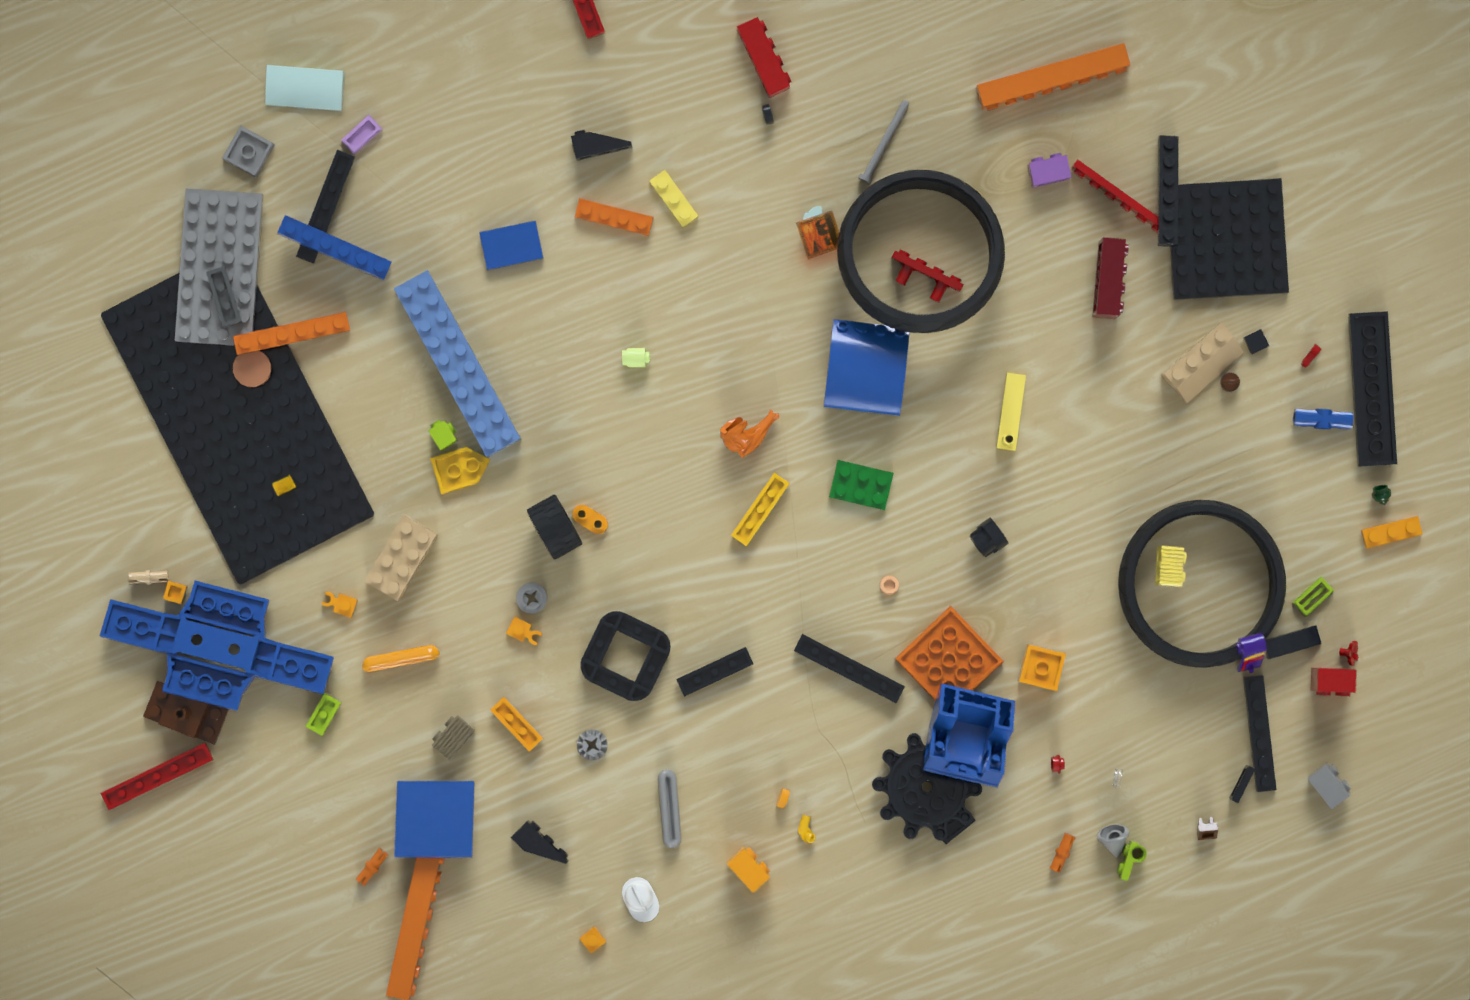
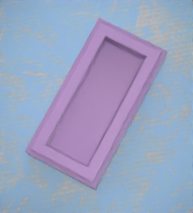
(361, 134)

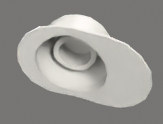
(640, 899)

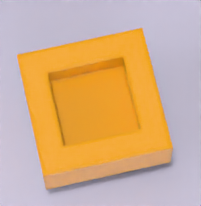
(175, 592)
(592, 939)

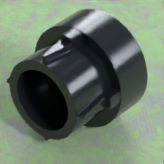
(988, 538)

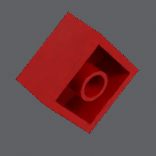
(1333, 680)

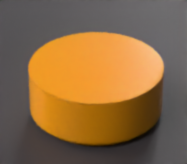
(782, 798)

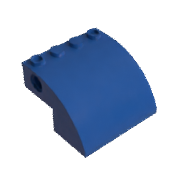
(866, 367)
(969, 735)

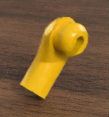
(804, 830)

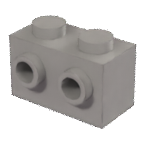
(1329, 785)

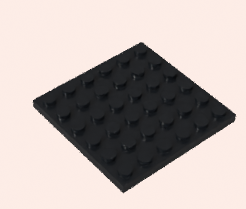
(1230, 240)

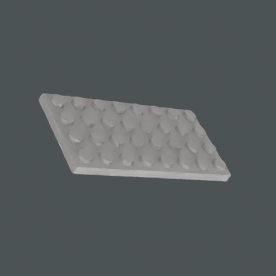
(216, 233)

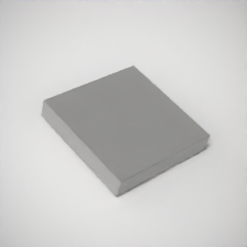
(248, 151)

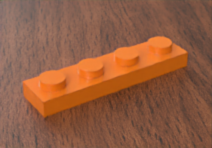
(614, 217)

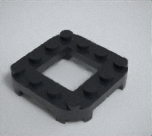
(600, 643)

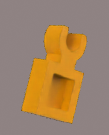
(343, 604)
(520, 630)

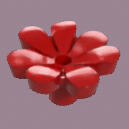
(1350, 653)

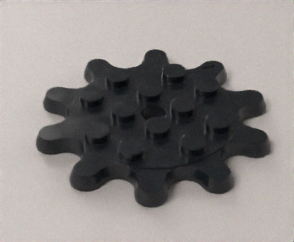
(913, 804)

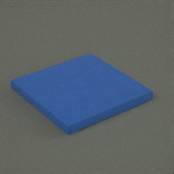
(434, 819)

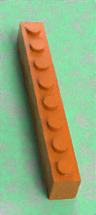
(1053, 76)
(413, 928)

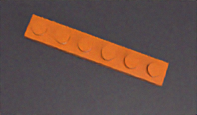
(291, 333)

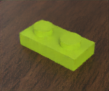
(323, 714)

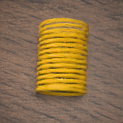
(282, 484)

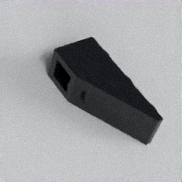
(533, 841)

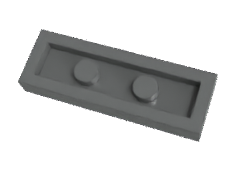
(224, 296)

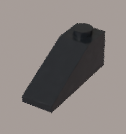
(592, 144)

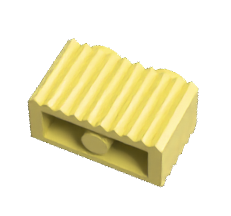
(1170, 566)

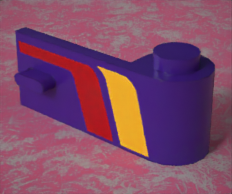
(1252, 652)

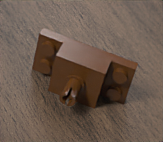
(185, 715)

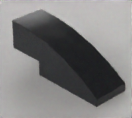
(1292, 642)

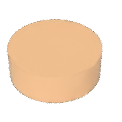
(889, 585)

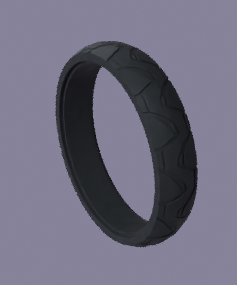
(937, 182)
(1133, 551)

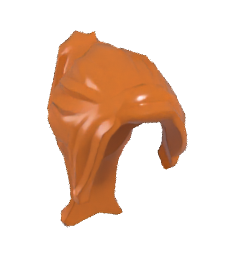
(743, 440)

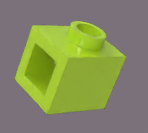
(443, 434)

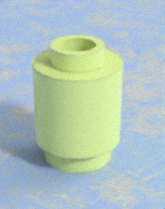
(635, 357)

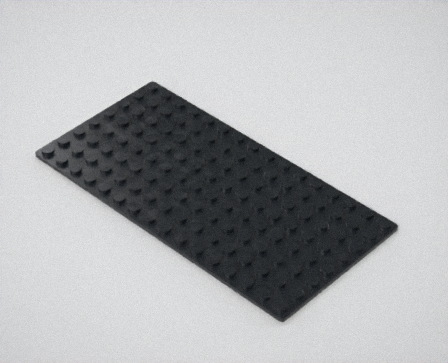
(239, 437)

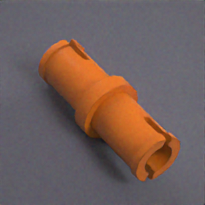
(1062, 852)
(372, 866)

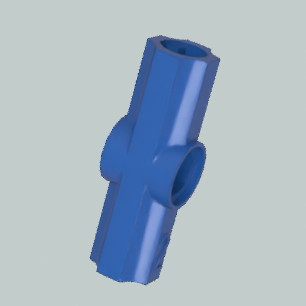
(1322, 419)

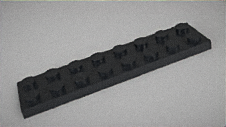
(1372, 389)

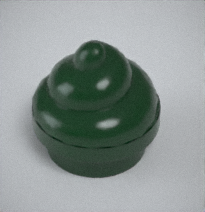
(1381, 494)

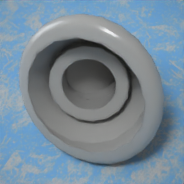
(1113, 838)

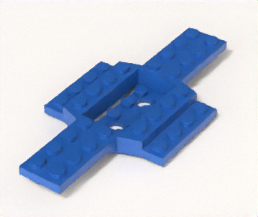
(227, 611)

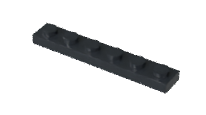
(1168, 190)
(328, 199)
(849, 668)
(1259, 733)

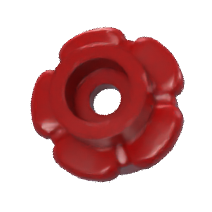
(1057, 764)

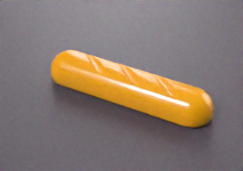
(400, 658)

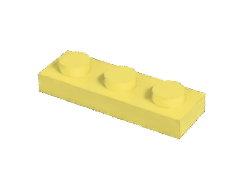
(673, 198)

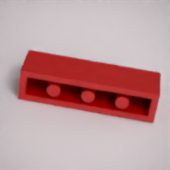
(763, 57)

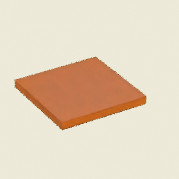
(949, 655)

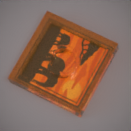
(818, 234)

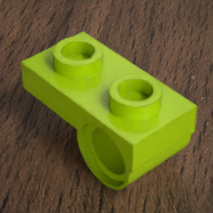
(1124, 868)

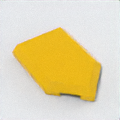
(458, 469)

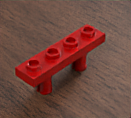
(942, 281)

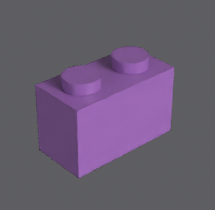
(1049, 170)

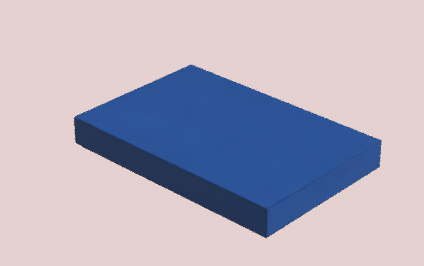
(511, 245)

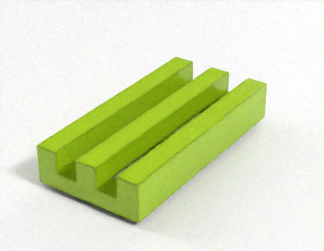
(1307, 591)

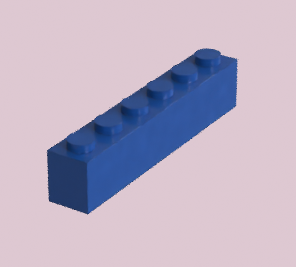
(334, 247)

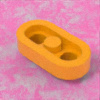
(590, 519)

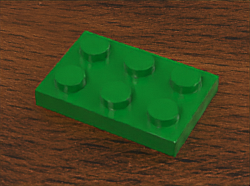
(861, 485)

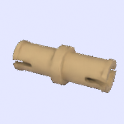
(148, 577)

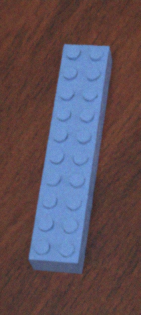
(457, 363)

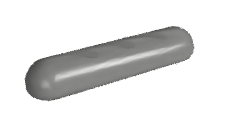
(669, 808)

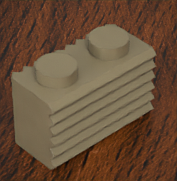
(452, 737)

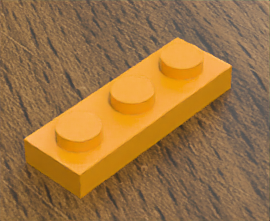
(1391, 532)
(516, 724)

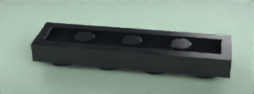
(715, 671)

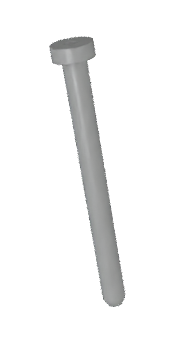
(884, 142)

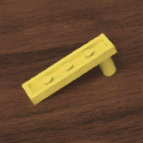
(1011, 411)

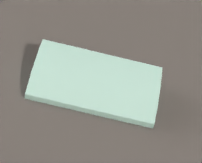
(304, 87)

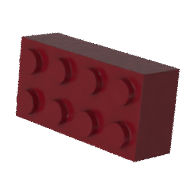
(1109, 278)

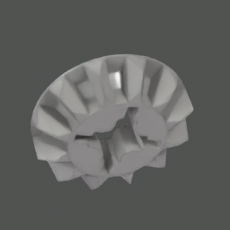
(522, 599)
(601, 744)

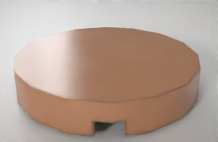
(252, 368)

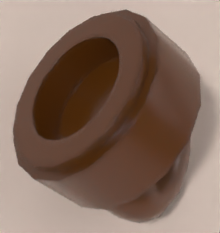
(1230, 382)

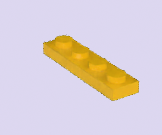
(760, 509)

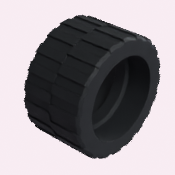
(554, 526)

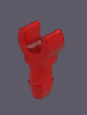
(1311, 355)

